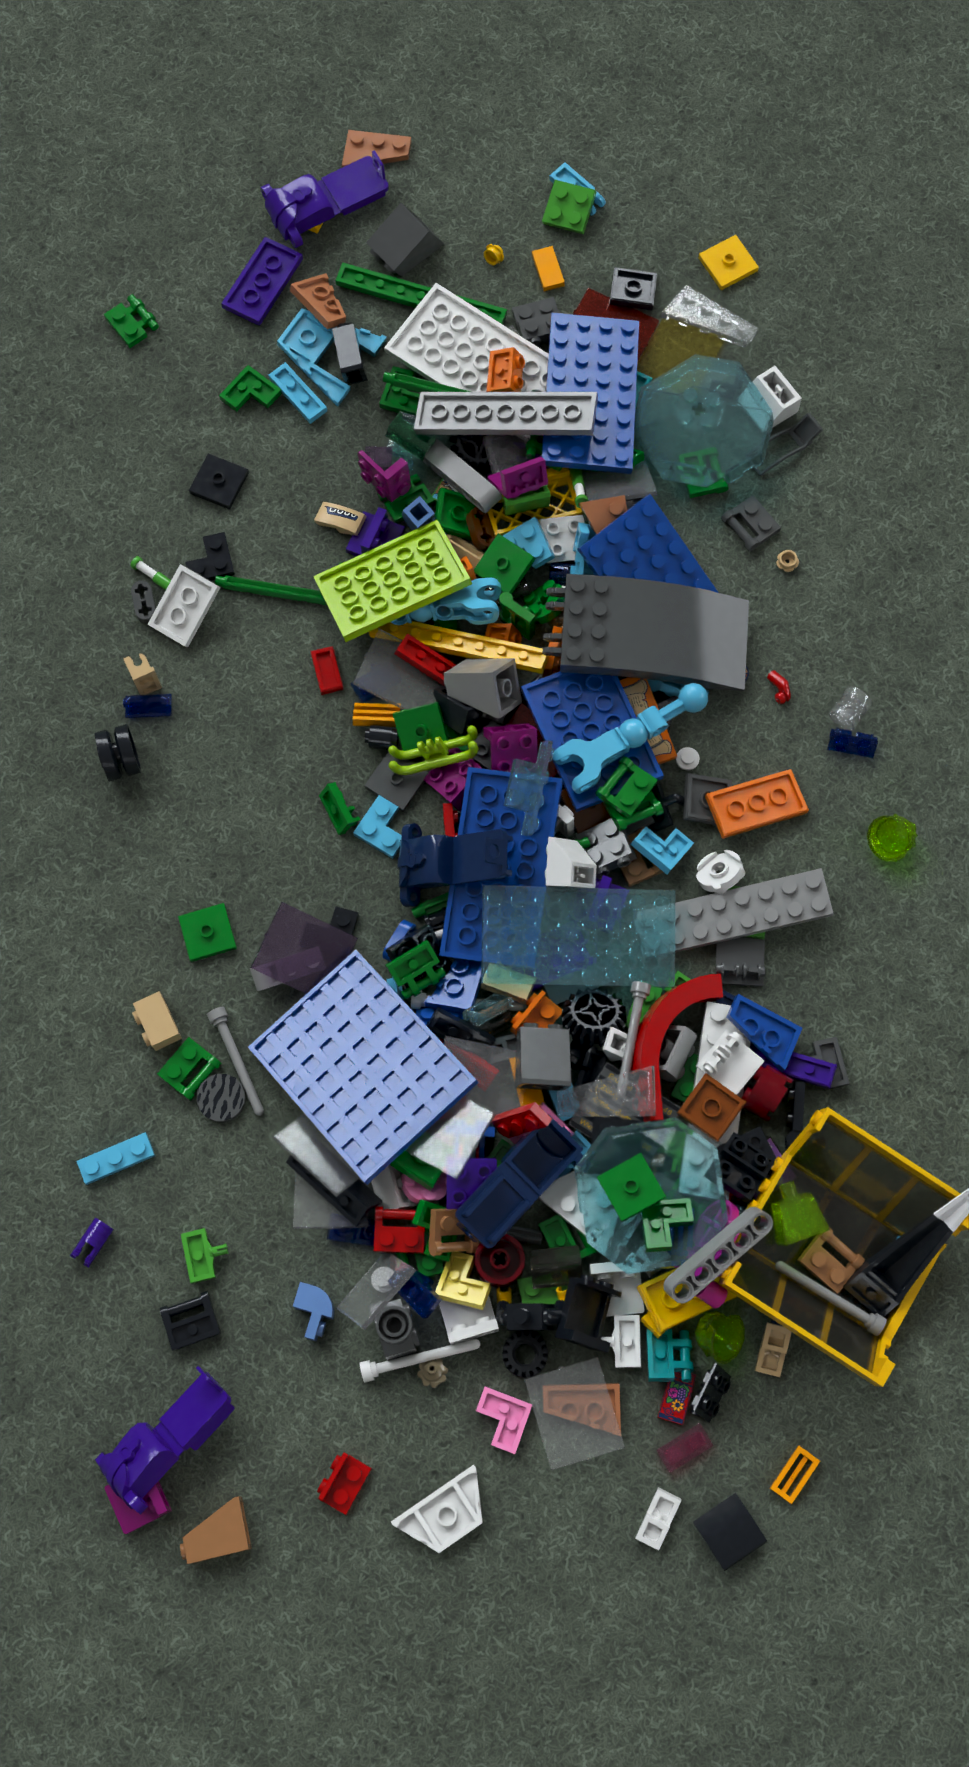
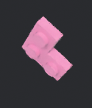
(512, 1416)

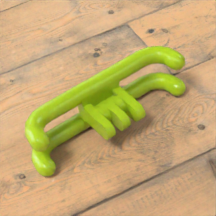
(435, 753)

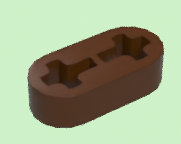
(480, 529)

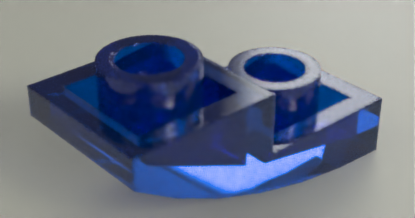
(357, 1236)

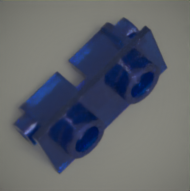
(148, 705)
(861, 744)

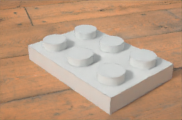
(184, 605)

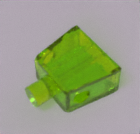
(796, 1216)

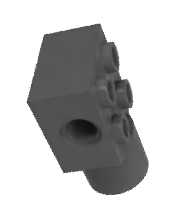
(396, 1330)

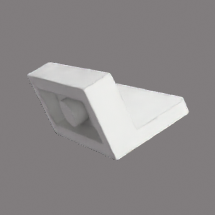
(389, 1189)

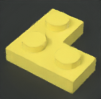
(457, 1286)

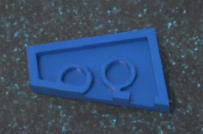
(458, 988)
(765, 1029)

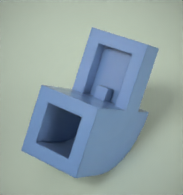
(418, 514)
(318, 1303)

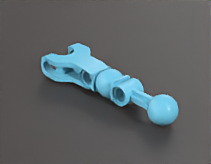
(462, 604)
(631, 734)

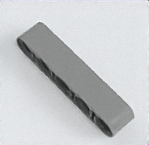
(462, 477)
(730, 1253)

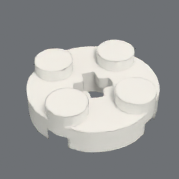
(720, 882)

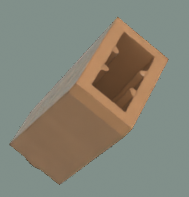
(218, 1535)

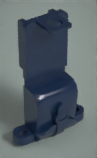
(448, 860)
(517, 1183)

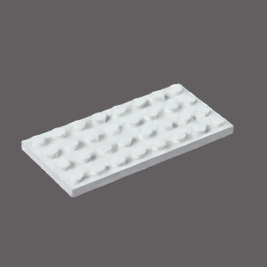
(453, 343)

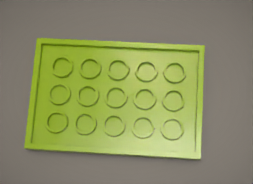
(392, 580)

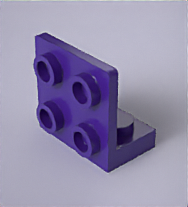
(469, 1180)

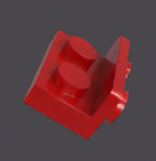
(344, 1482)

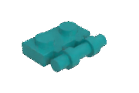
(661, 1360)

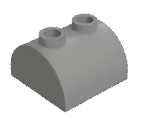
(674, 1051)

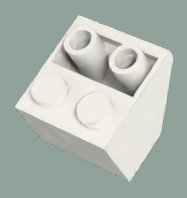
(778, 394)
(569, 865)

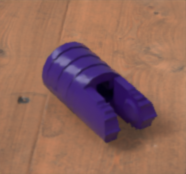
(96, 1236)

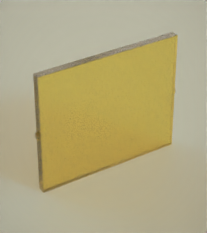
(674, 345)

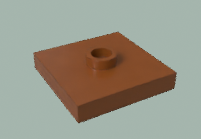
(711, 1107)

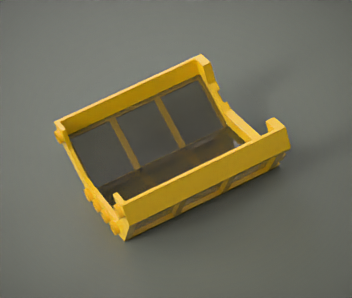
(867, 1201)

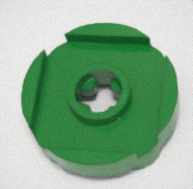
(537, 600)

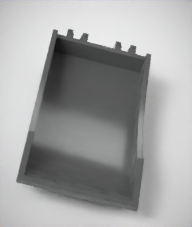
(650, 631)

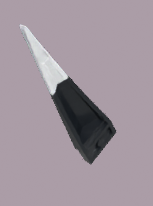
(893, 1270)

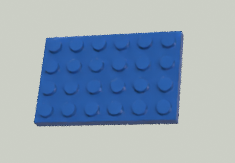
(645, 548)
(584, 708)

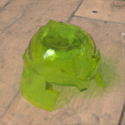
(891, 837)
(720, 1336)

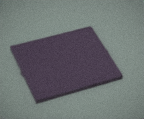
(301, 949)

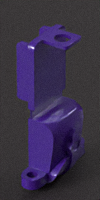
(311, 202)
(150, 1452)

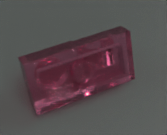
(684, 1448)

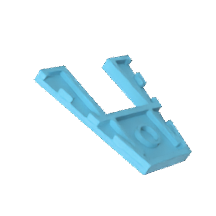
(306, 343)

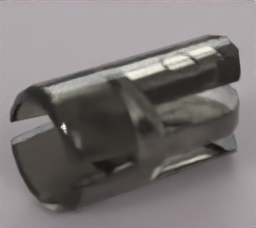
(496, 1025)

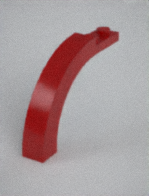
(660, 1016)

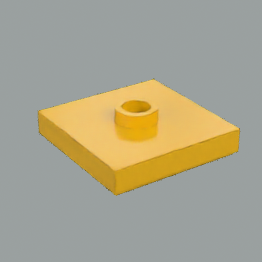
(728, 262)

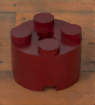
(766, 1092)
(500, 1275)

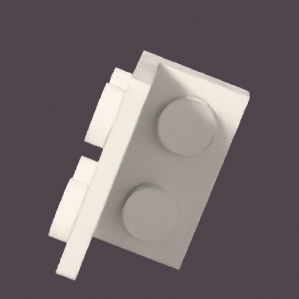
(626, 1283)
(467, 1323)

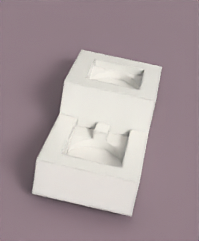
(658, 1518)

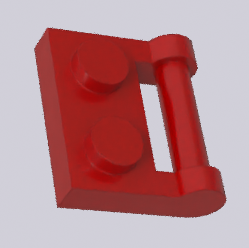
(397, 1239)

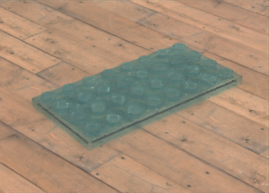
(577, 936)

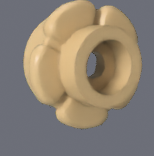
(787, 555)

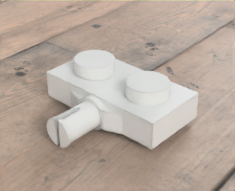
(626, 1341)

